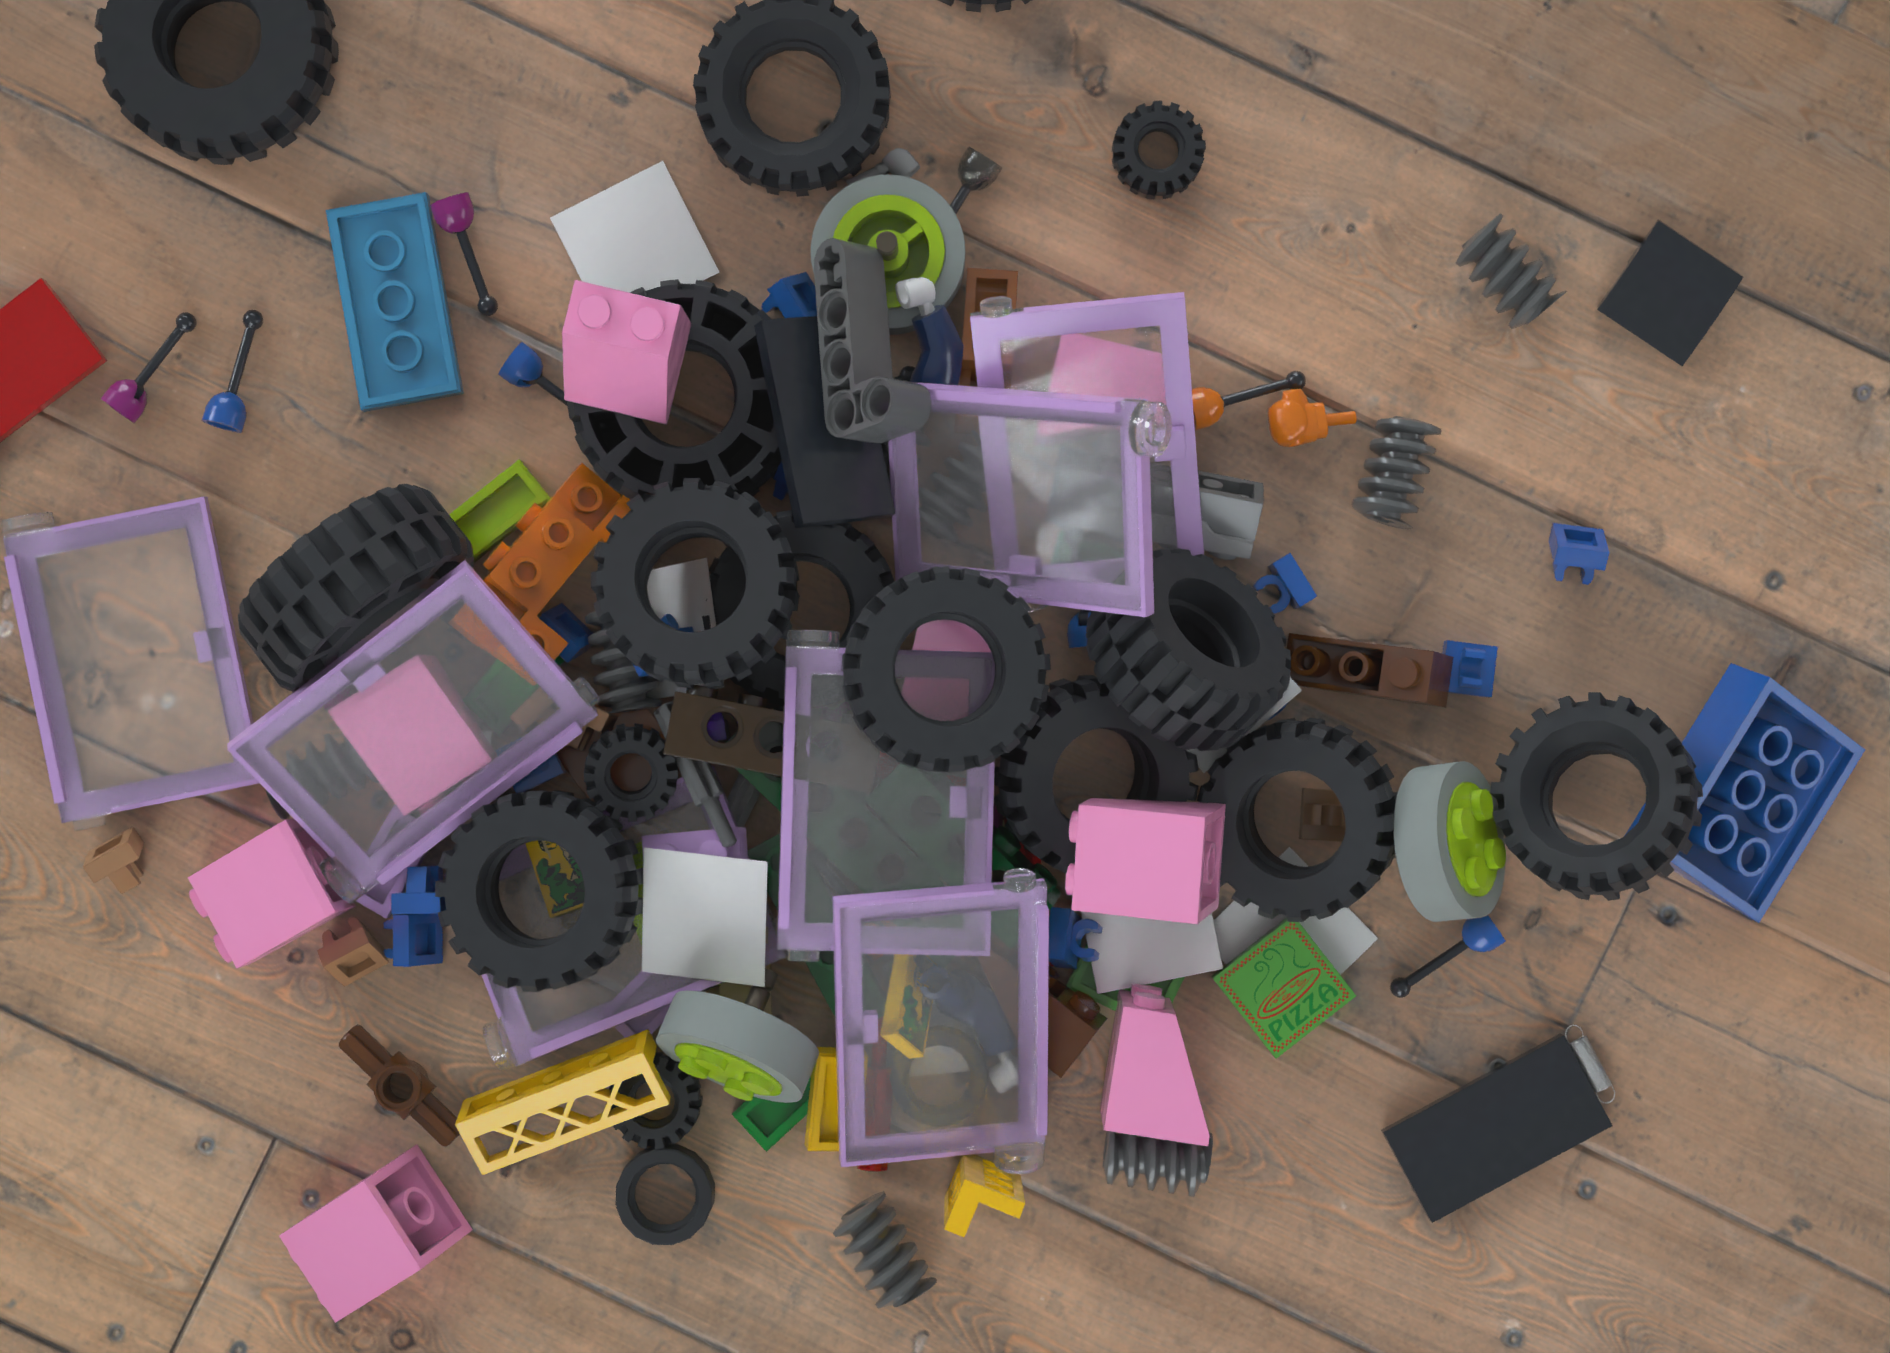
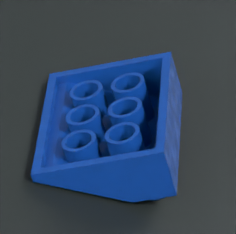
(1766, 786)

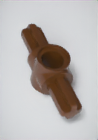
(381, 1066)

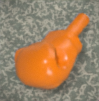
(1298, 422)

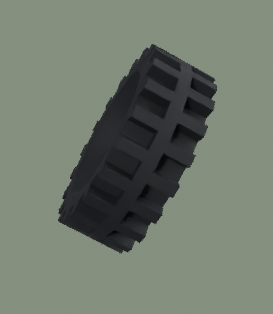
(792, 26)
(1567, 737)

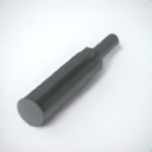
(701, 784)

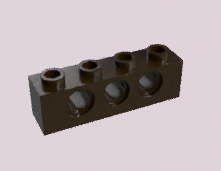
(689, 737)

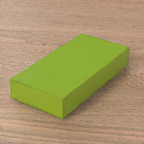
(498, 507)

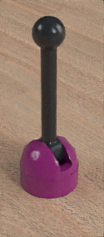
(455, 216)
(129, 395)

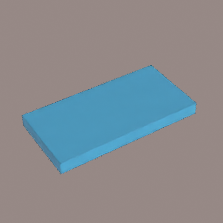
(394, 302)

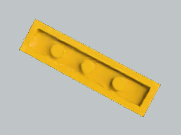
(555, 1086)
(977, 1182)

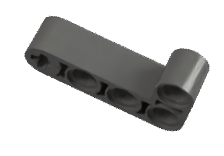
(855, 349)

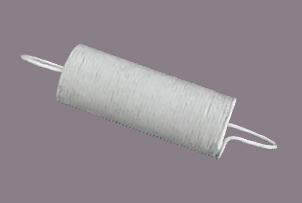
(1590, 1064)

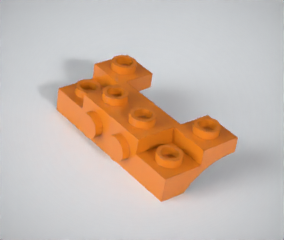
(551, 549)

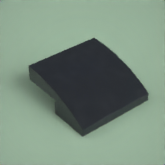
(1670, 292)

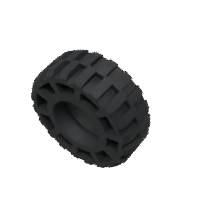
(224, 120)
(746, 448)
(348, 580)

